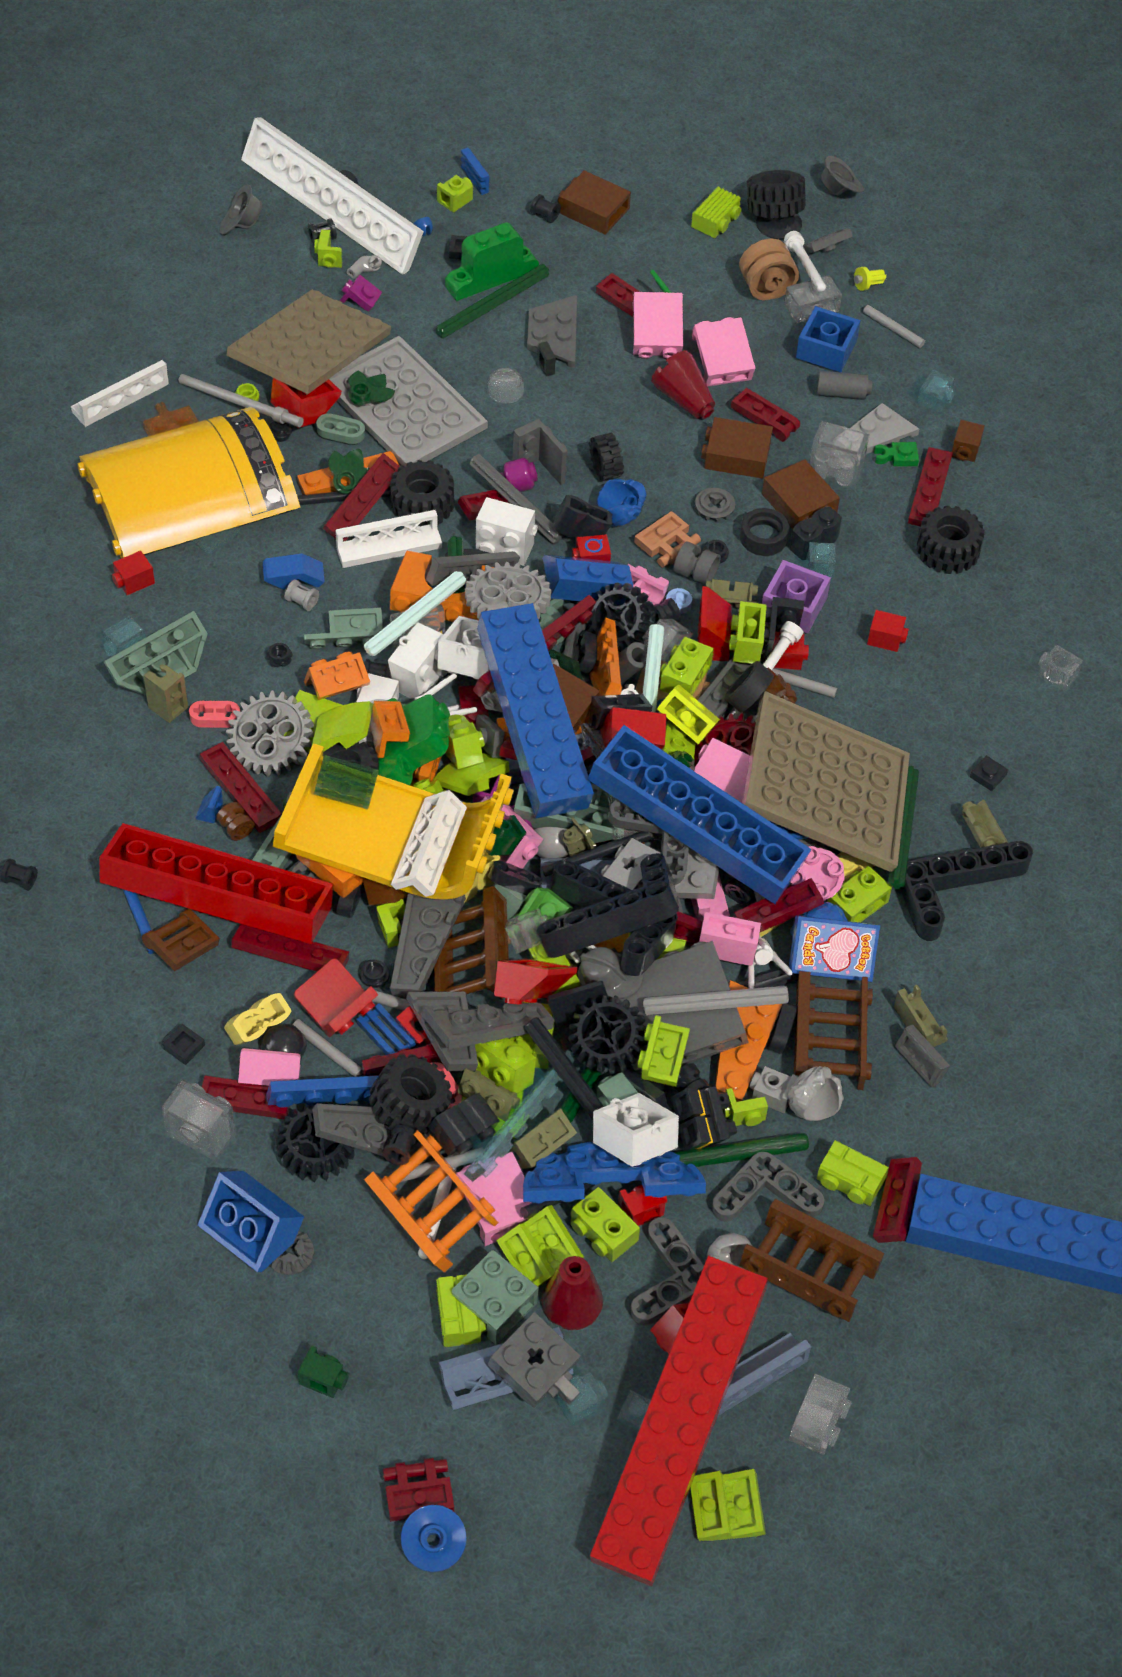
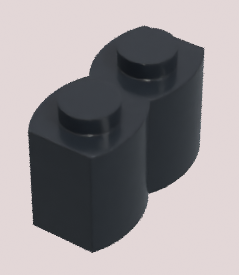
(581, 519)
(821, 528)
(464, 1124)

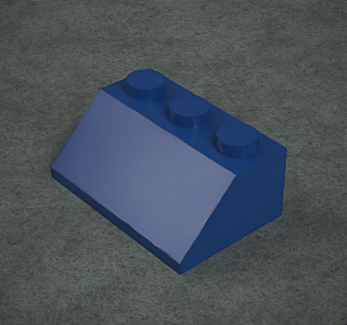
(579, 577)
(249, 1219)

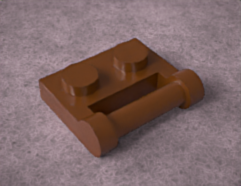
(185, 945)

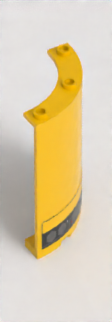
(189, 482)

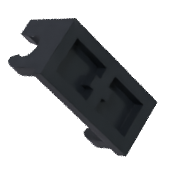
(603, 704)

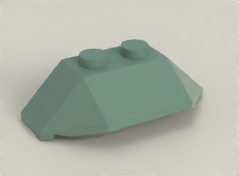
(175, 645)
(594, 817)

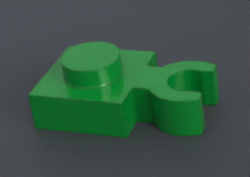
(900, 453)

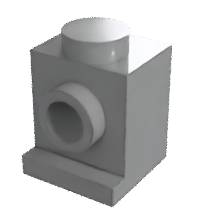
(774, 1087)

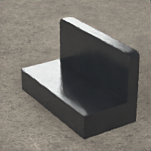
(655, 1091)

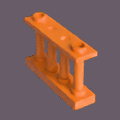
(403, 1207)

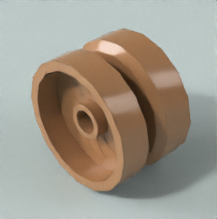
(768, 269)

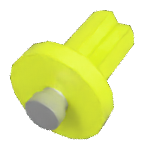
(864, 278)

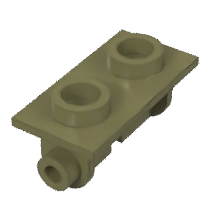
(742, 591)
(983, 824)
(578, 838)
(497, 1098)

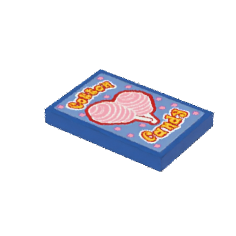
(834, 948)

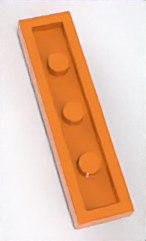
(321, 480)

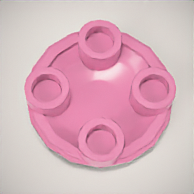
(825, 871)

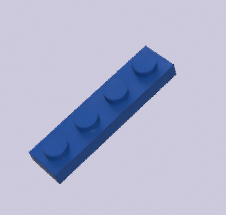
(319, 1091)

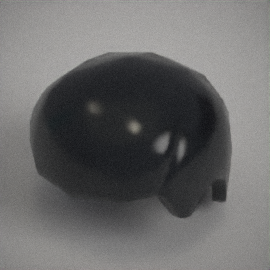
(284, 1039)

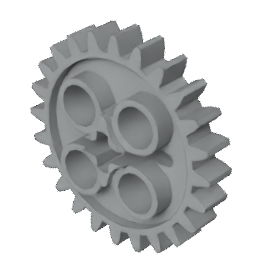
(506, 588)
(255, 718)

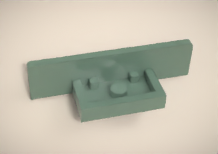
(348, 627)

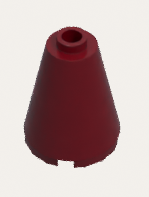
(685, 385)
(572, 1295)

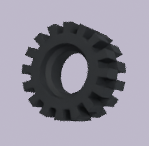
(606, 456)

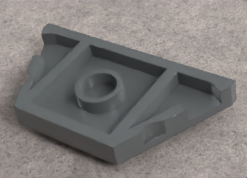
(557, 325)

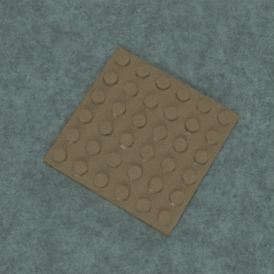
(827, 781)

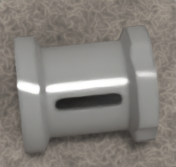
(302, 595)

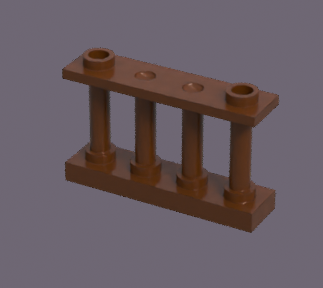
(496, 946)
(808, 1016)
(823, 1239)

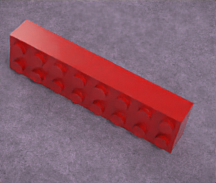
(216, 883)

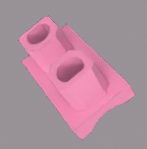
(650, 585)

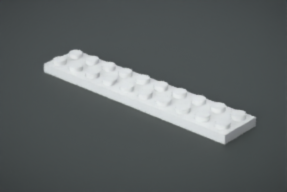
(332, 195)

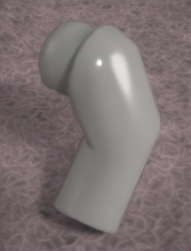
(364, 264)

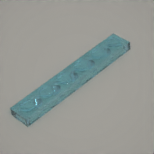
(515, 1124)

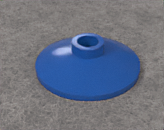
(433, 1521)

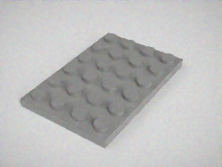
(422, 415)

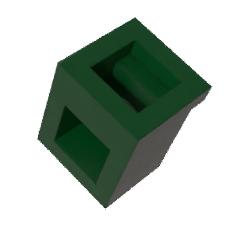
(507, 837)
(322, 1373)

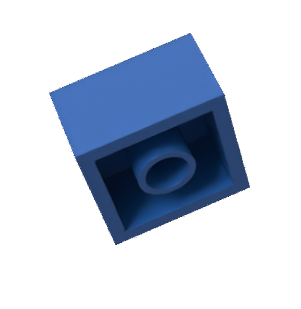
(828, 339)

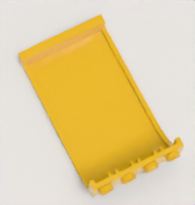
(374, 838)

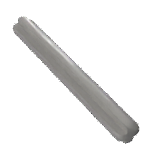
(715, 1000)

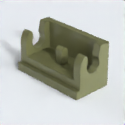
(166, 694)
(915, 1012)
(543, 1139)

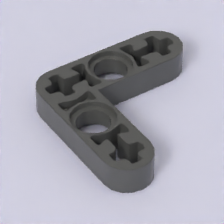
(639, 824)
(761, 1179)
(678, 1281)

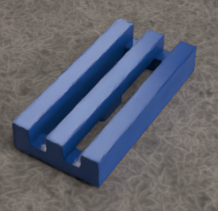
(475, 171)
(371, 1016)

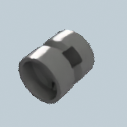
(696, 563)

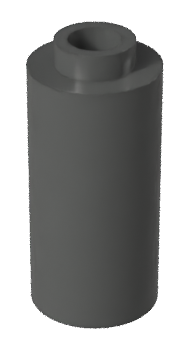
(843, 384)
(632, 660)

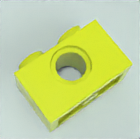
(688, 714)

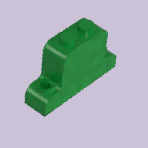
(489, 261)
(427, 739)

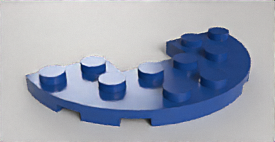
(563, 1175)

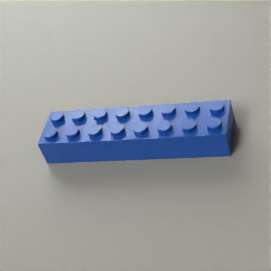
(534, 711)
(699, 814)
(1017, 1233)

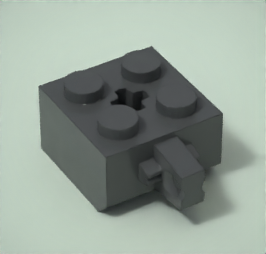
(536, 1380)

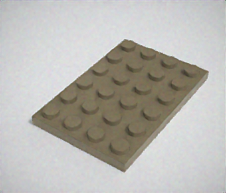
(309, 341)

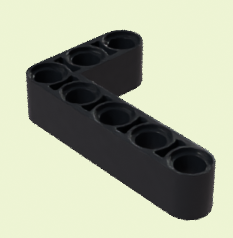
(982, 866)
(587, 888)
(615, 915)

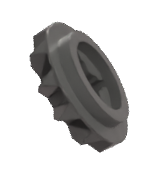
(715, 496)
(293, 1264)

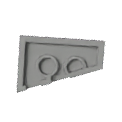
(884, 427)

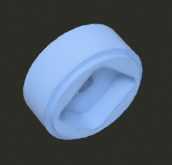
(682, 598)

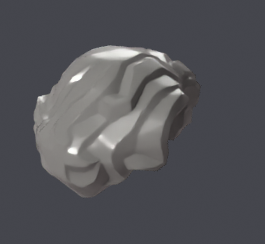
(816, 1094)

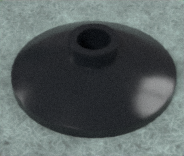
(778, 227)

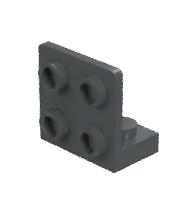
(538, 443)

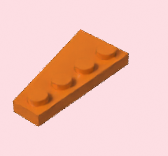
(606, 671)
(738, 1064)

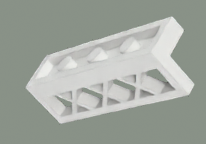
(121, 394)
(388, 542)
(433, 843)

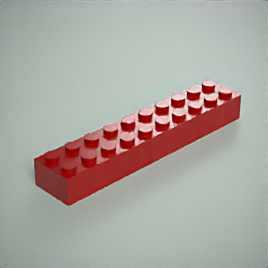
(679, 1421)

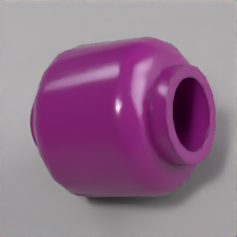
(520, 474)

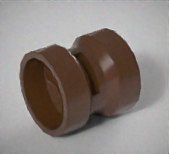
(235, 821)

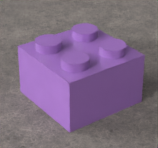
(799, 584)

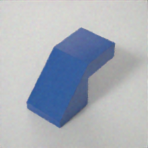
(284, 569)

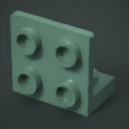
(496, 1295)

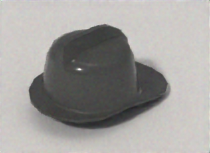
(839, 177)
(243, 211)
(604, 966)

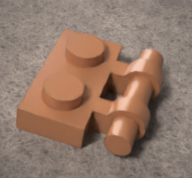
(662, 534)

